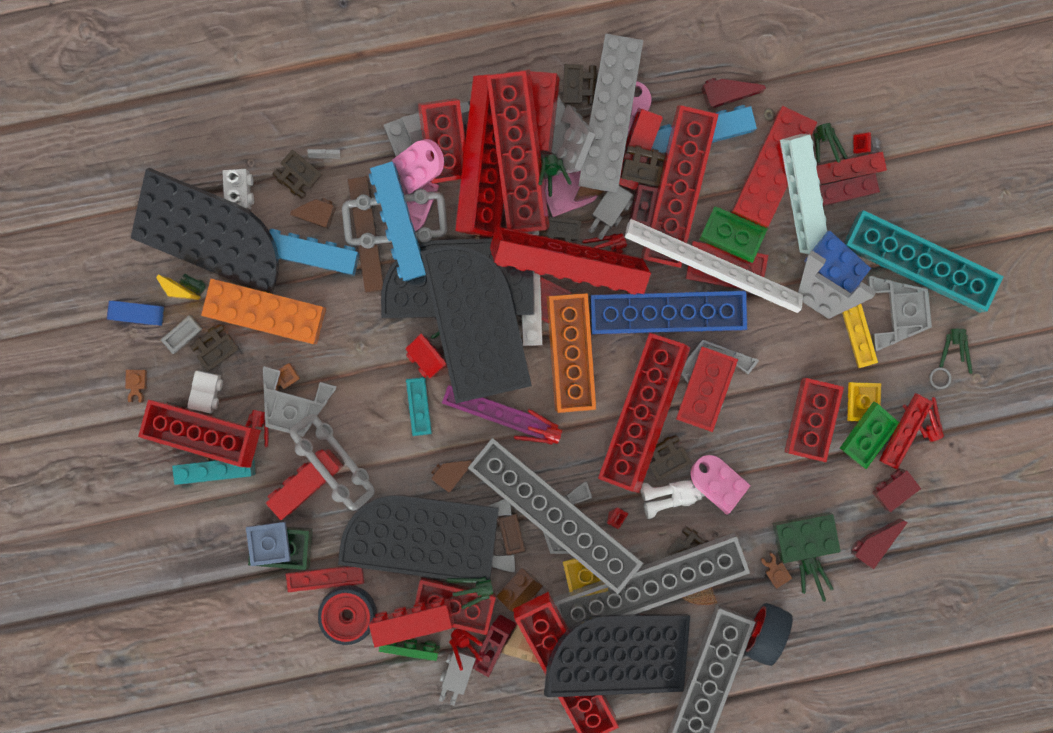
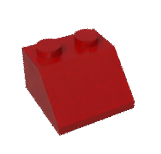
(425, 356)

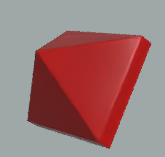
(862, 143)
(616, 517)

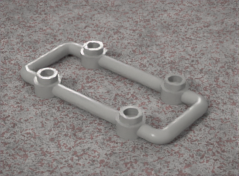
(369, 240)
(325, 432)

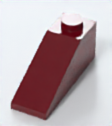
(727, 91)
(875, 545)
(494, 644)

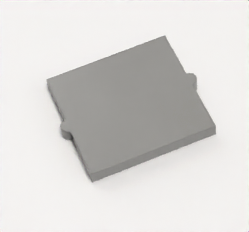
(323, 154)

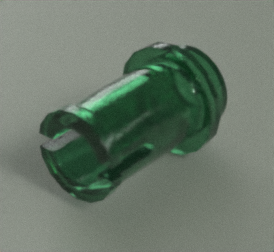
(192, 283)

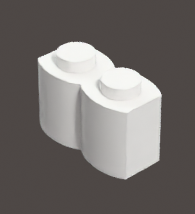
(204, 391)

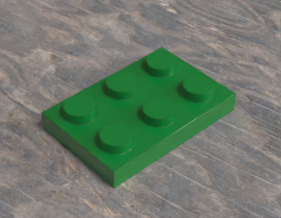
(733, 234)
(869, 435)
(412, 648)

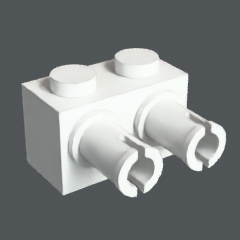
(237, 187)

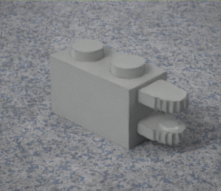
(609, 210)
(453, 678)

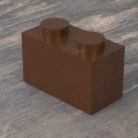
(519, 590)

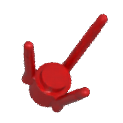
(615, 242)
(257, 418)
(933, 430)
(551, 434)
(460, 638)

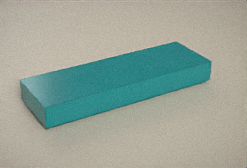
(418, 406)

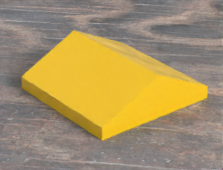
(176, 290)
(861, 397)
(579, 576)

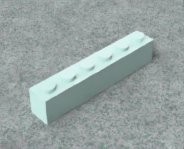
(804, 190)

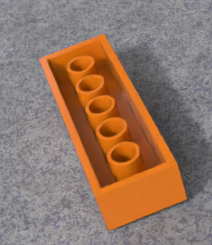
(263, 311)
(571, 352)

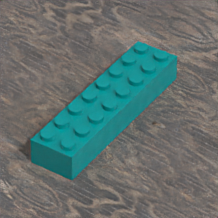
(923, 261)

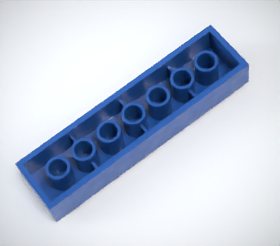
(668, 312)

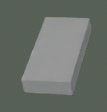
(181, 334)

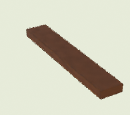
(365, 224)

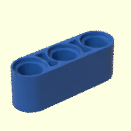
(135, 313)

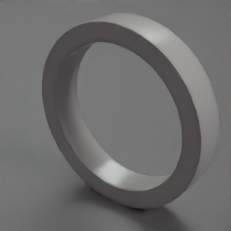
(949, 378)

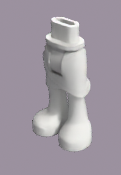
(682, 492)

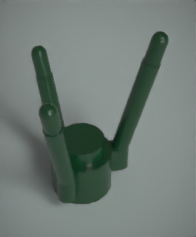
(827, 133)
(551, 166)
(958, 337)
(812, 566)
(483, 588)

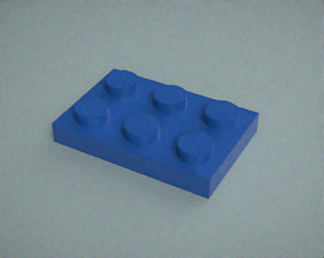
(841, 262)

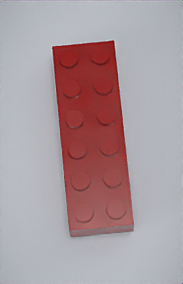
(767, 176)
(199, 433)

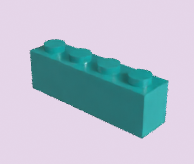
(209, 471)

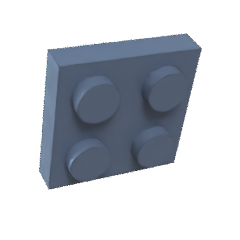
(268, 543)

